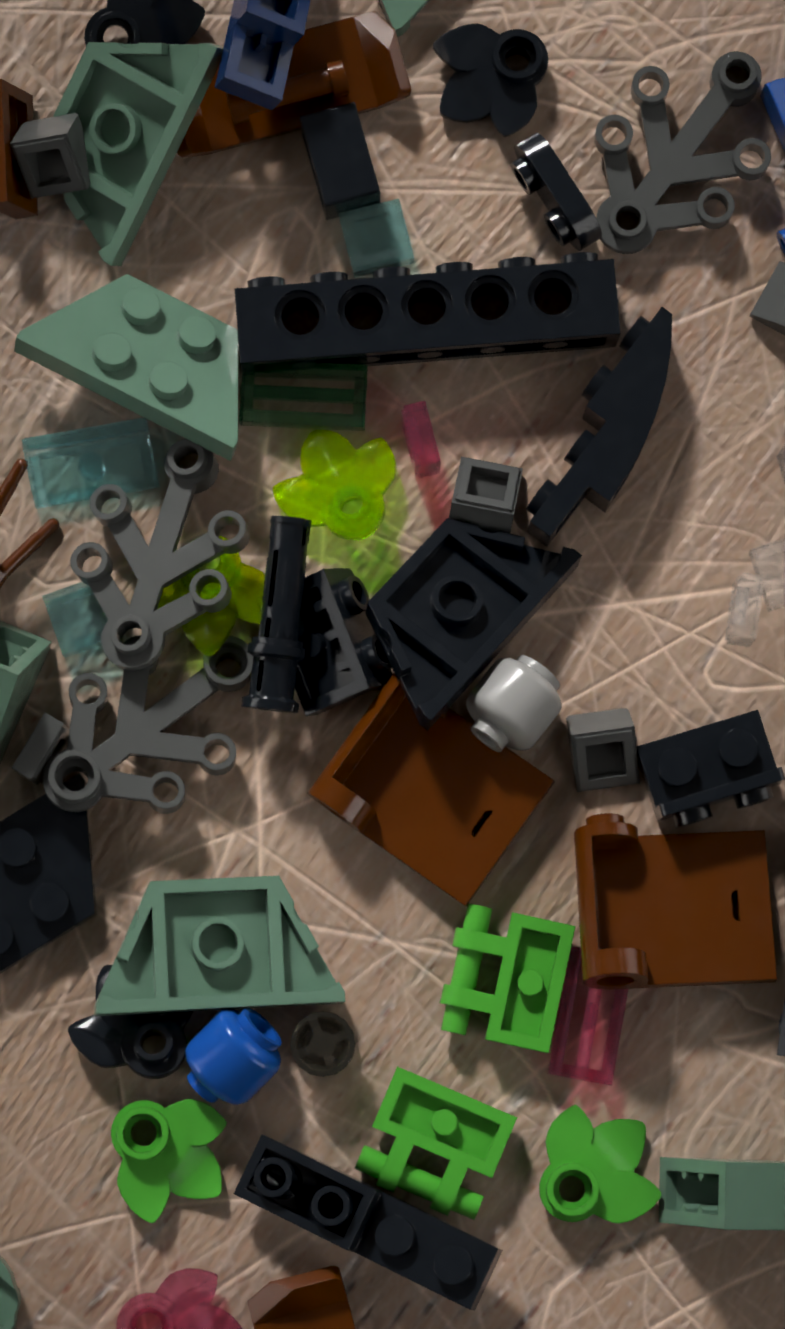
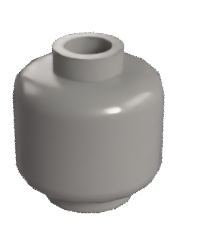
(514, 704)

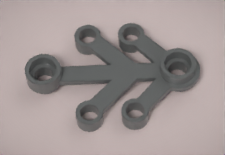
(674, 161)
(160, 562)
(142, 734)

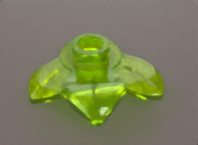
(333, 477)
(212, 629)

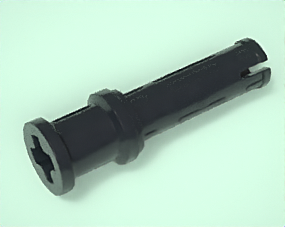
(277, 644)

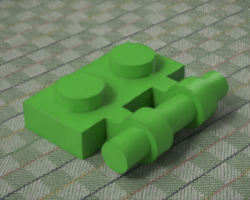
(527, 982)
(441, 1123)

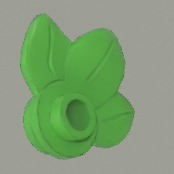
(174, 1161)
(603, 1162)

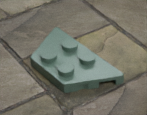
(133, 120)
(146, 357)
(216, 950)

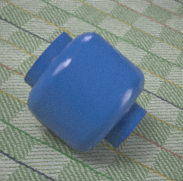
(233, 1056)

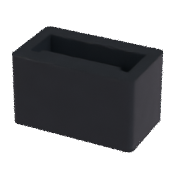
(339, 159)

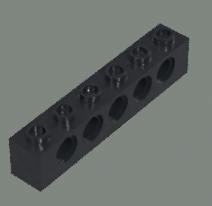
(459, 334)

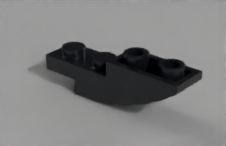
(622, 411)
(368, 1222)

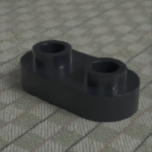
(568, 212)

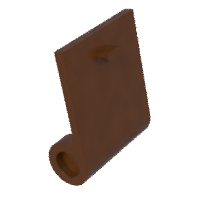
(429, 791)
(665, 907)

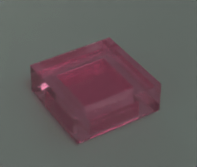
(420, 439)

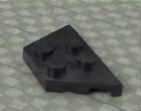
(459, 608)
(43, 876)

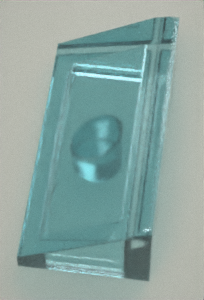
(78, 461)

